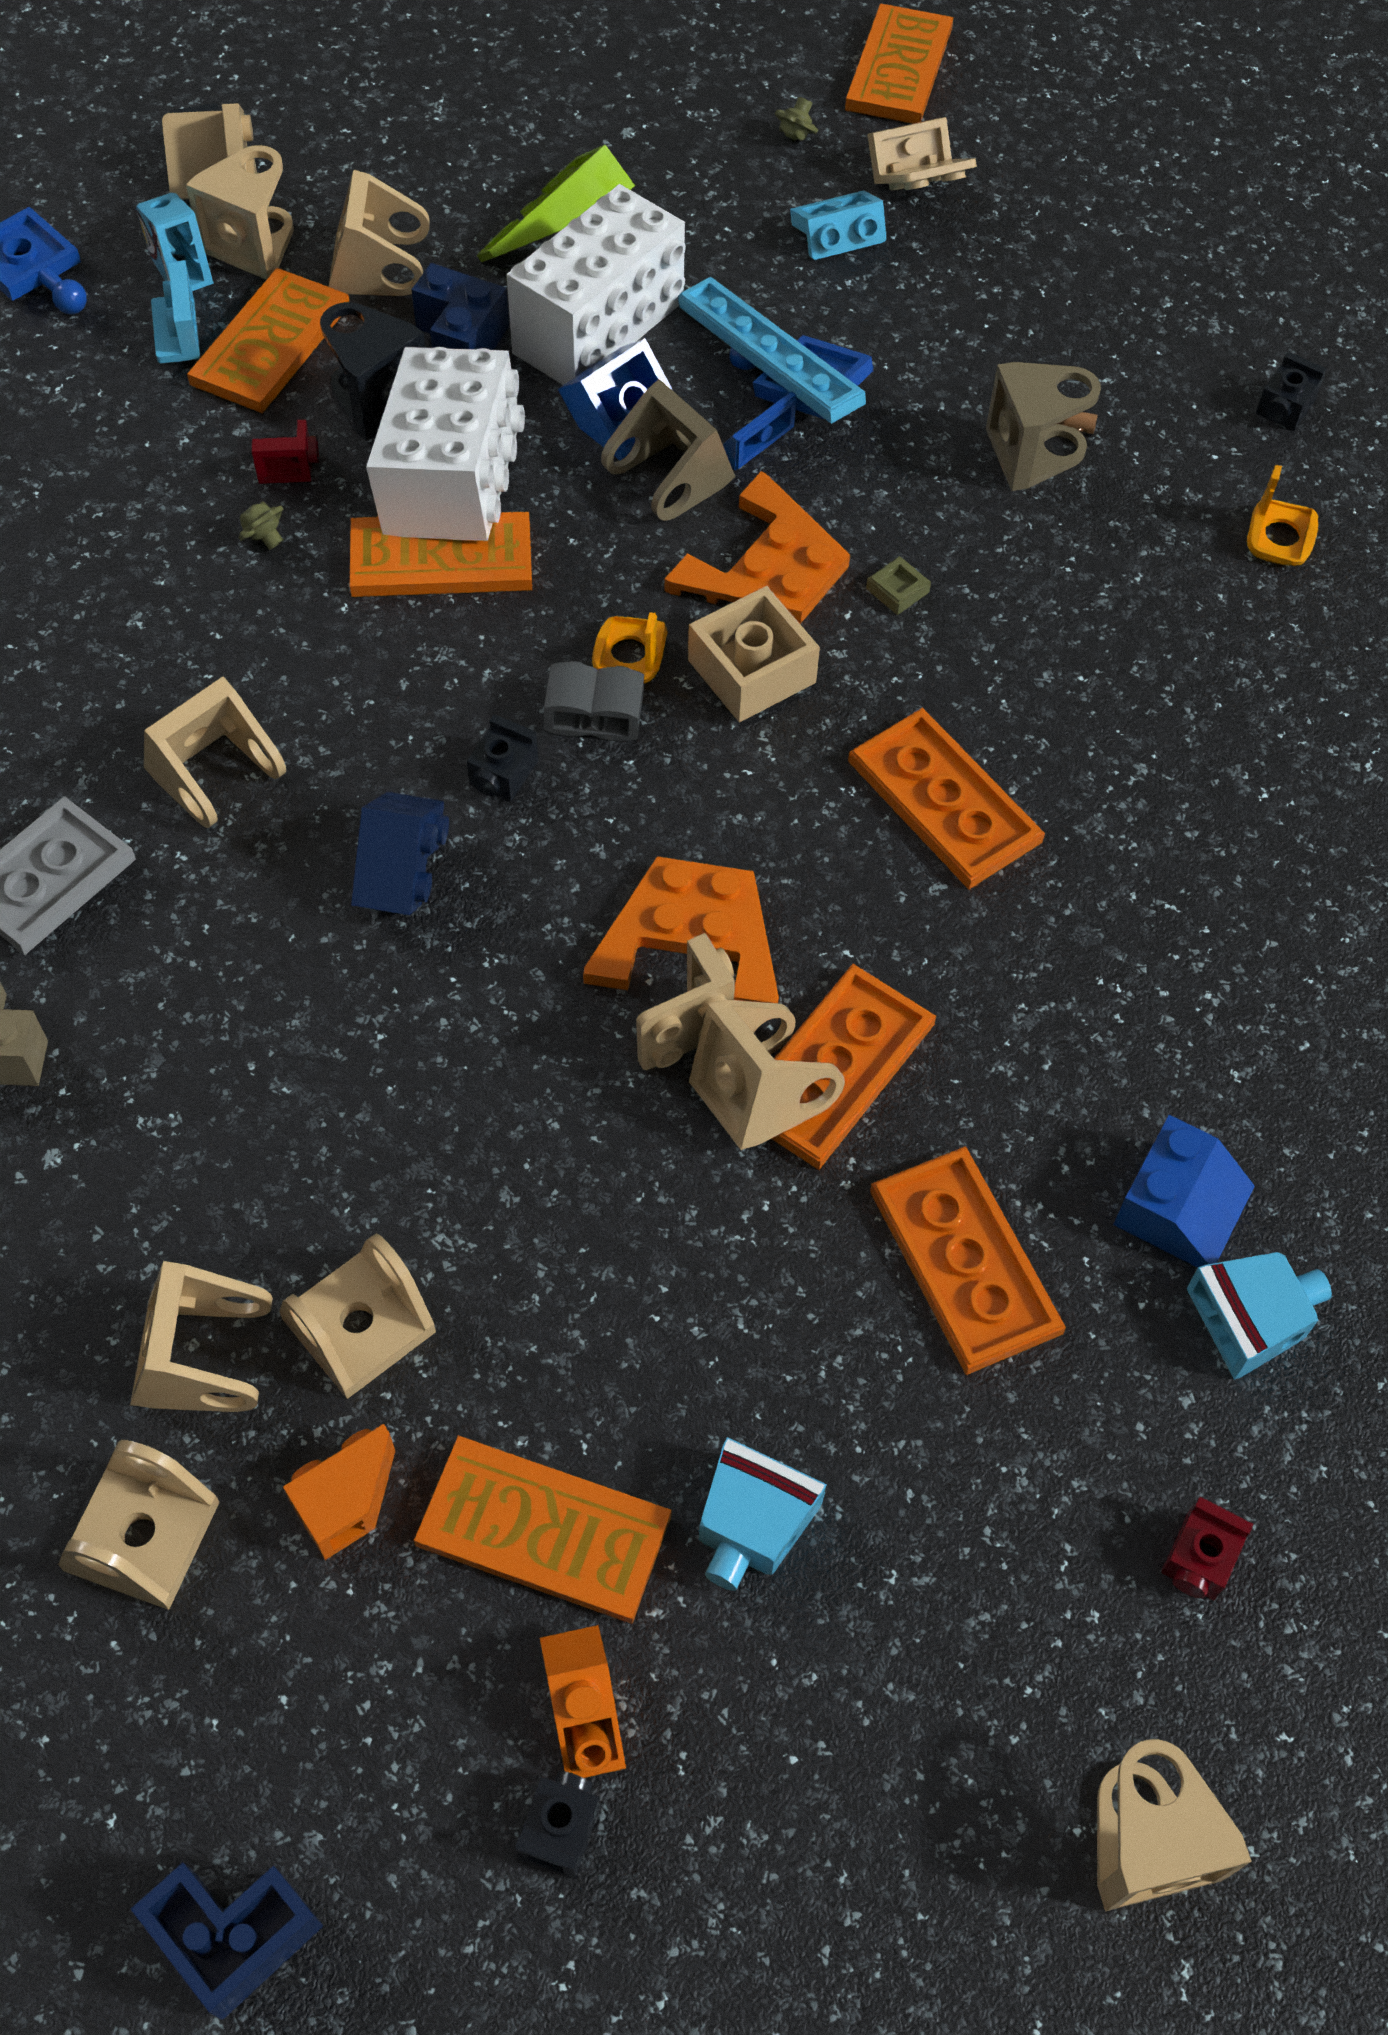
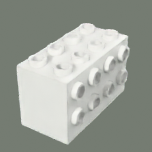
(596, 284)
(446, 443)

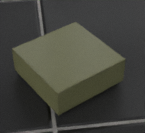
(898, 585)

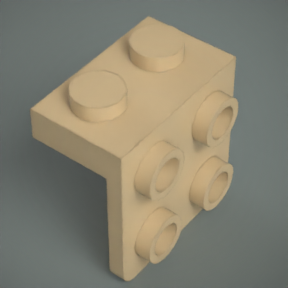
(201, 140)
(915, 155)
(676, 1025)

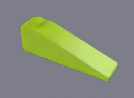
(562, 200)

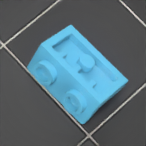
(841, 223)
(175, 318)

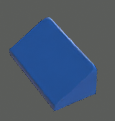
(761, 432)

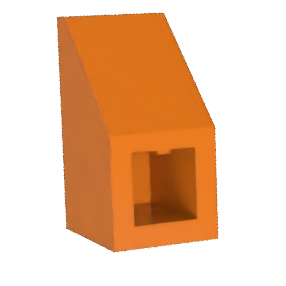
(345, 1492)
(583, 1702)

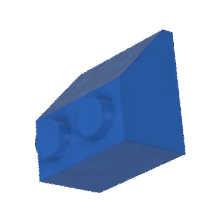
(609, 391)
(1186, 1195)

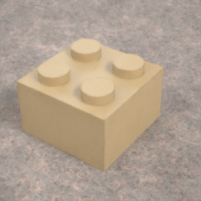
(753, 653)

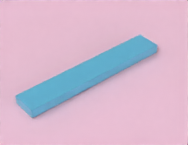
(772, 350)

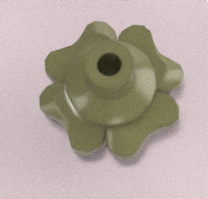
(796, 121)
(260, 523)

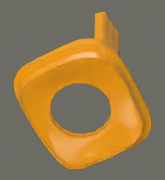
(1272, 511)
(647, 631)

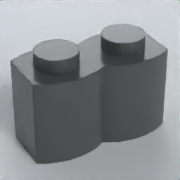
(593, 701)

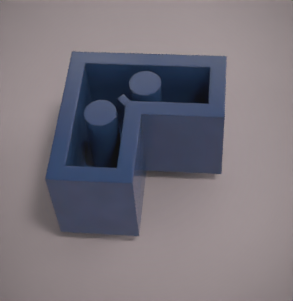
(459, 309)
(393, 851)
(226, 1950)

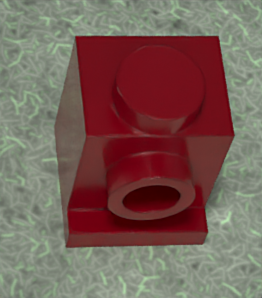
(1216, 1530)

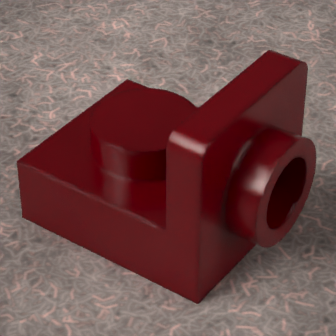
(286, 457)

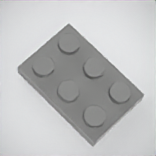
(55, 871)

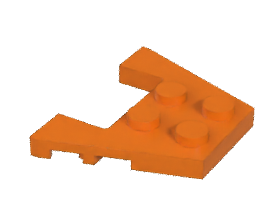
(789, 557)
(680, 903)

